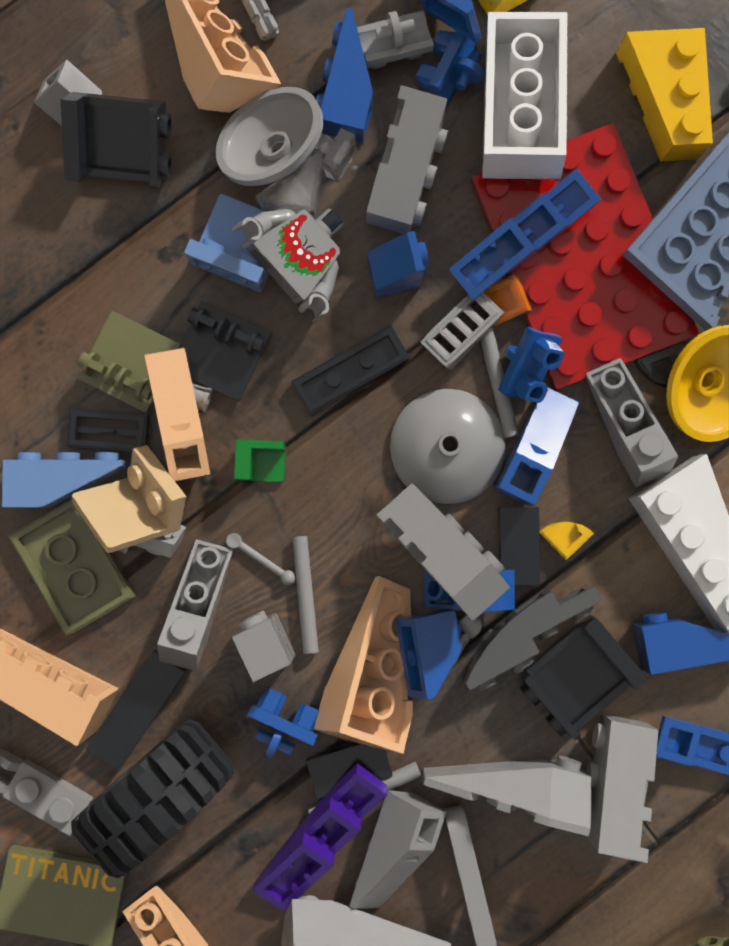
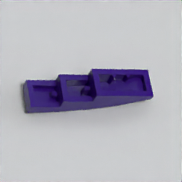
(320, 835)

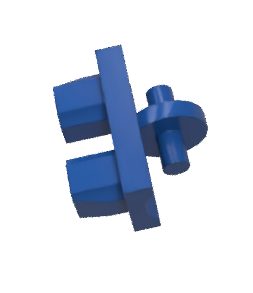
(456, 67)
(530, 363)
(267, 713)

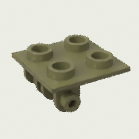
(119, 362)

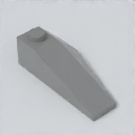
(548, 789)
(334, 924)

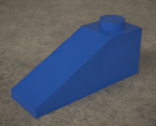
(674, 644)

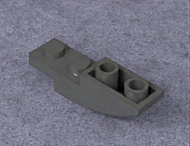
(511, 641)

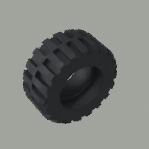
(153, 799)

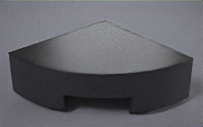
(657, 366)

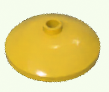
(700, 387)

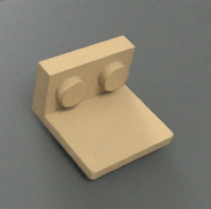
(135, 507)

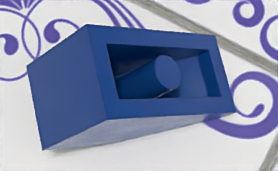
(428, 650)

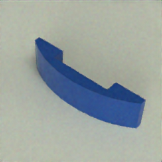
(693, 744)

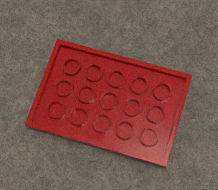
(580, 278)

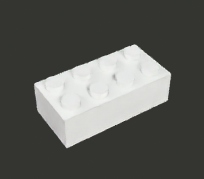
(525, 95)

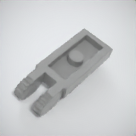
(42, 792)

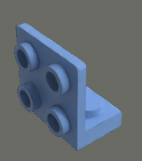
(221, 249)

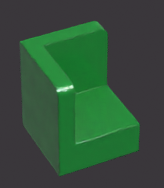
(260, 461)

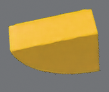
(565, 537)

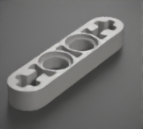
(470, 876)

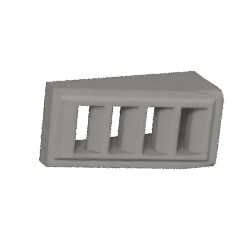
(431, 340)

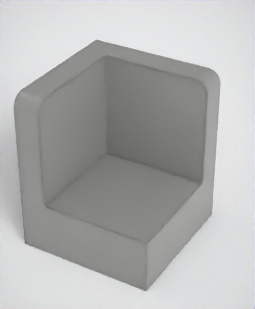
(60, 84)

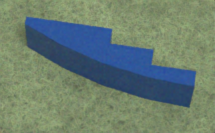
(525, 234)

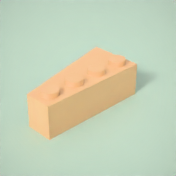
(52, 690)

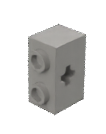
(263, 645)

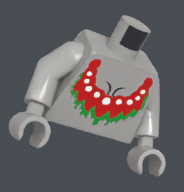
(296, 253)

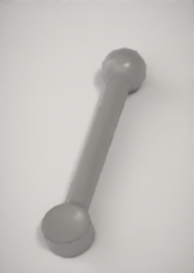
(235, 541)

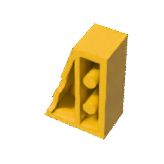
(672, 87)

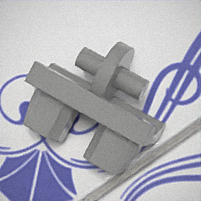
(395, 39)

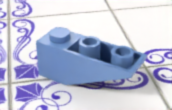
(49, 483)

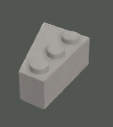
(408, 161)
(445, 552)
(619, 785)

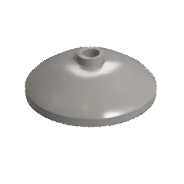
(269, 136)
(419, 449)

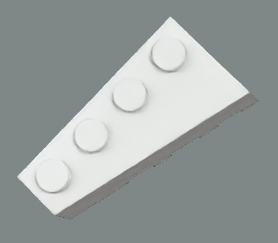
(692, 529)

